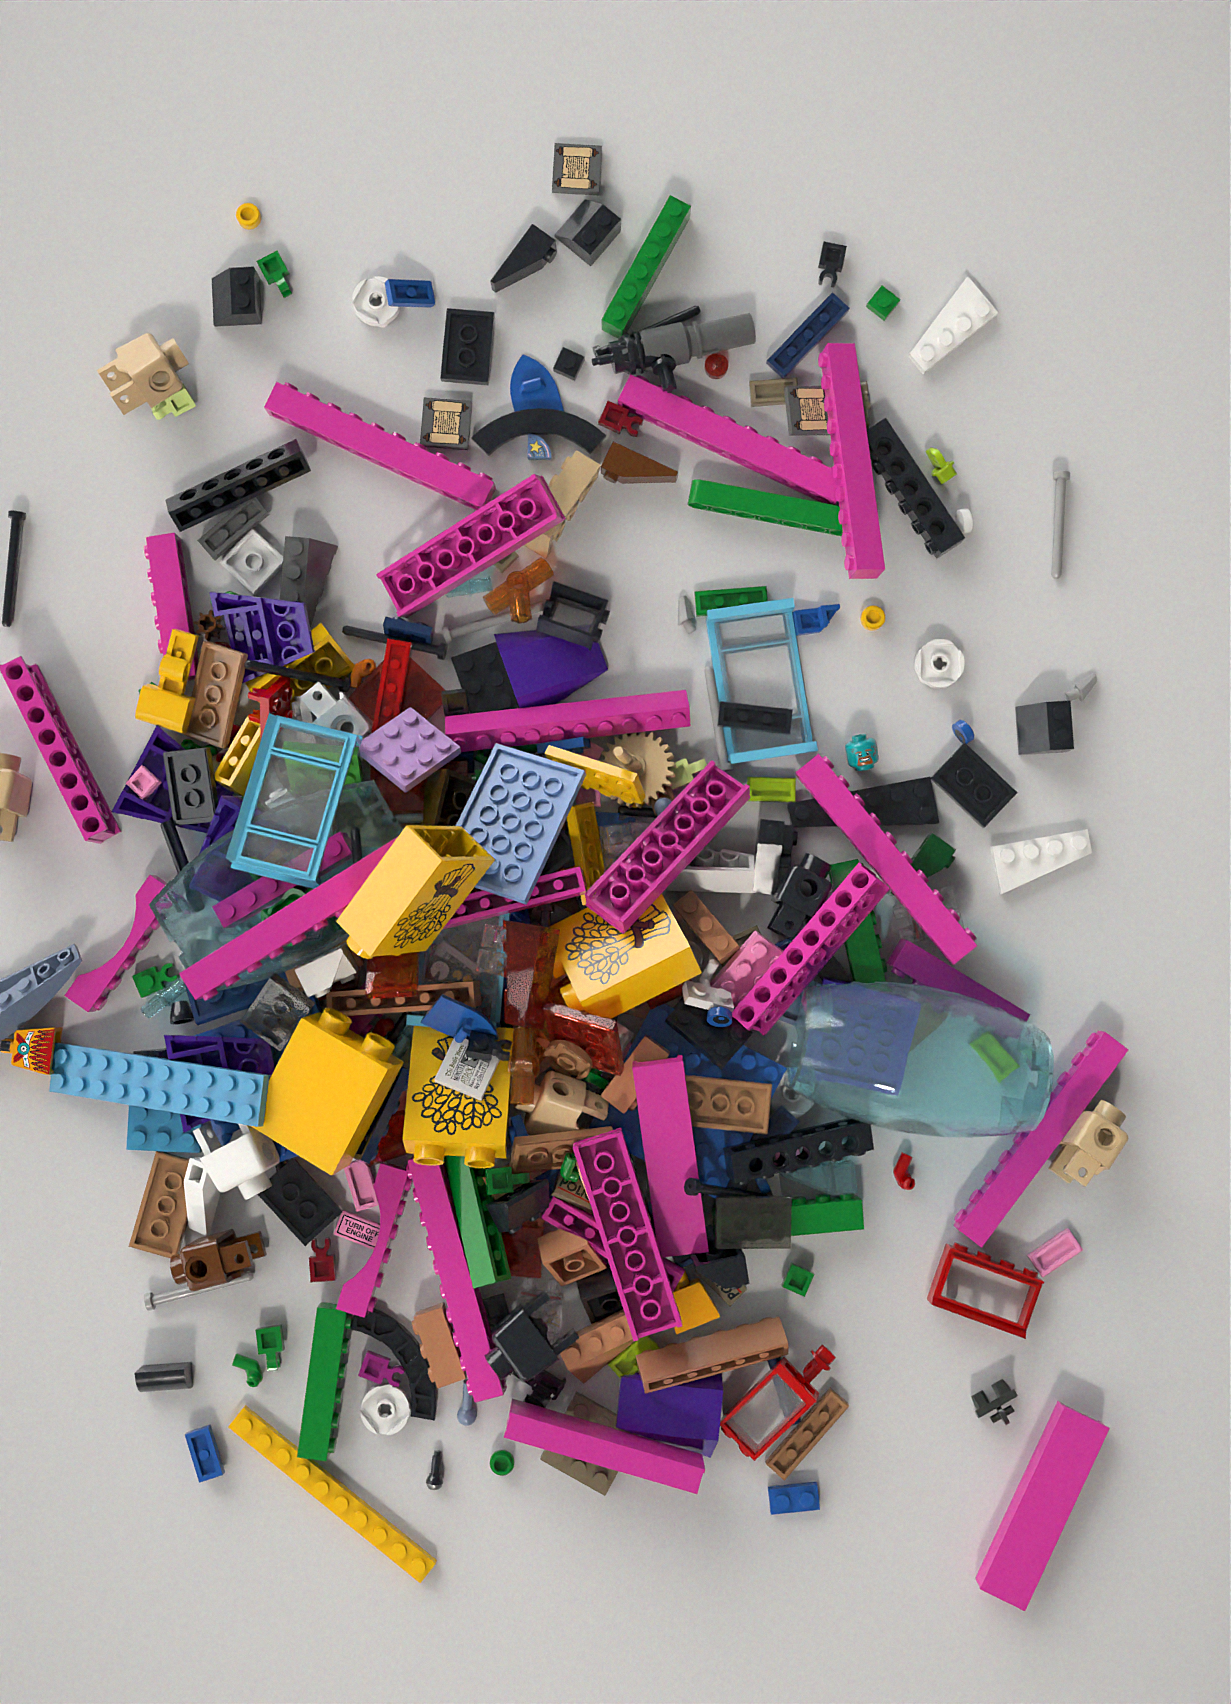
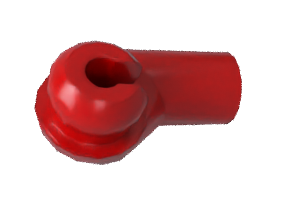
(383, 1026)
(901, 1172)

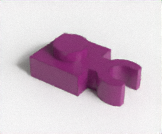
(376, 1368)

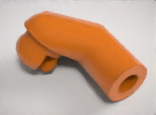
(360, 671)

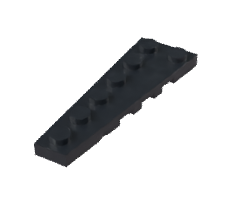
(893, 804)

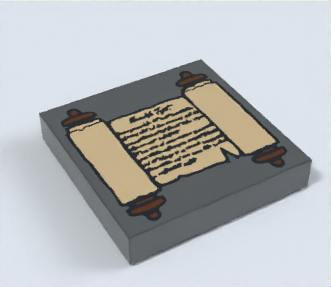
(576, 169)
(805, 410)
(445, 423)

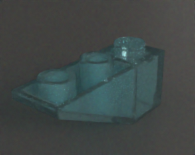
(829, 1177)

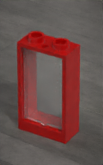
(768, 1409)

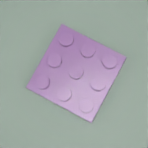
(408, 749)

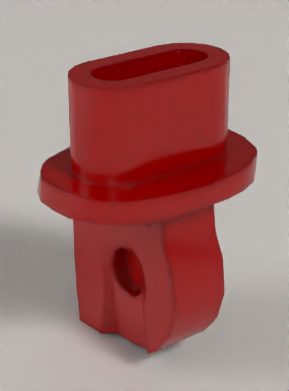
(821, 1360)

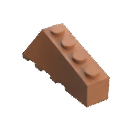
(597, 1346)

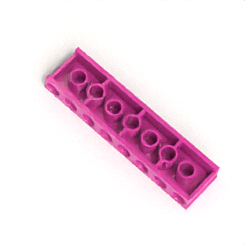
(471, 545)
(60, 750)
(666, 847)
(810, 950)
(669, 1155)
(627, 1234)
(604, 1446)
(1041, 1506)

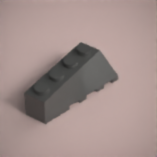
(305, 571)

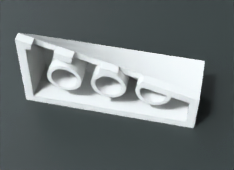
(717, 873)

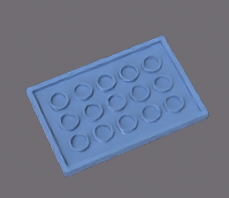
(518, 817)

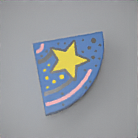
(538, 448)

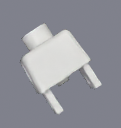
(335, 713)
(240, 1161)

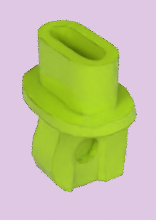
(943, 470)

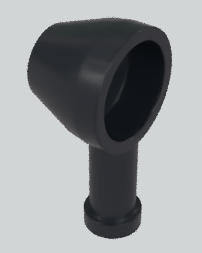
(181, 1013)

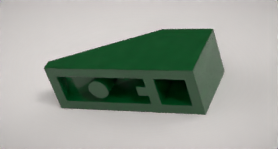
(932, 856)

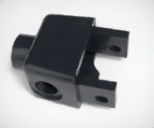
(792, 904)
(524, 1343)

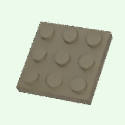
(589, 1474)

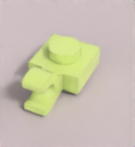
(177, 404)
(685, 771)

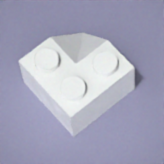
(324, 970)

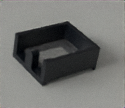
(573, 615)

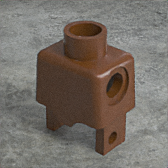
(215, 1259)

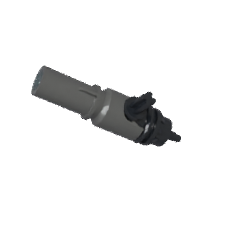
(675, 344)

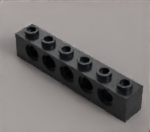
(237, 485)
(951, 536)
(739, 1156)

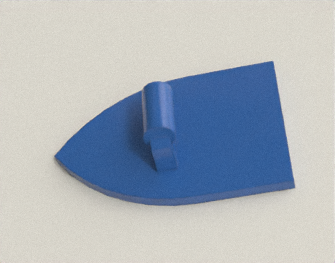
(533, 386)
(457, 1019)

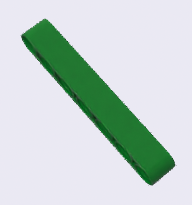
(765, 507)

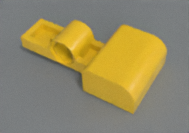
(167, 703)

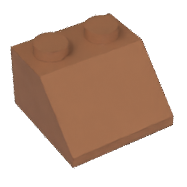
(568, 1256)

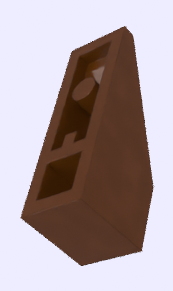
(631, 467)

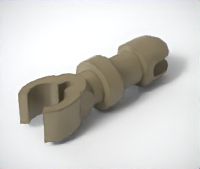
(867, 405)

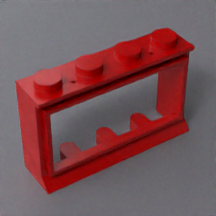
(1003, 1268)

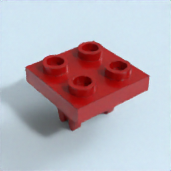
(273, 701)

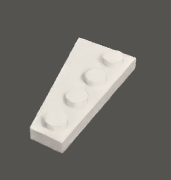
(958, 321)
(1033, 858)

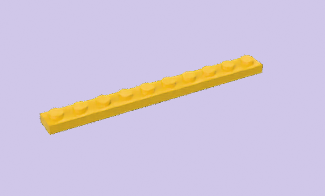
(333, 1494)

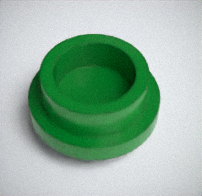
(502, 1462)

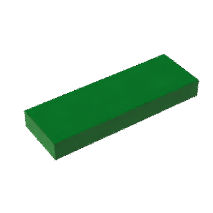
(728, 598)

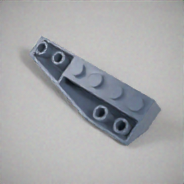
(33, 987)

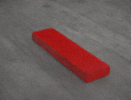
(392, 682)

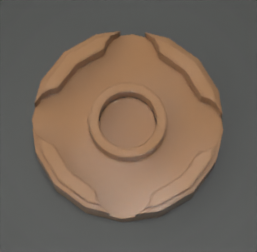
(568, 1059)

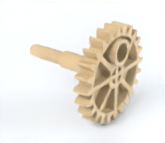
(644, 757)

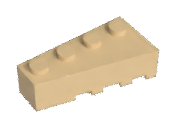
(569, 487)

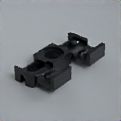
(545, 1386)

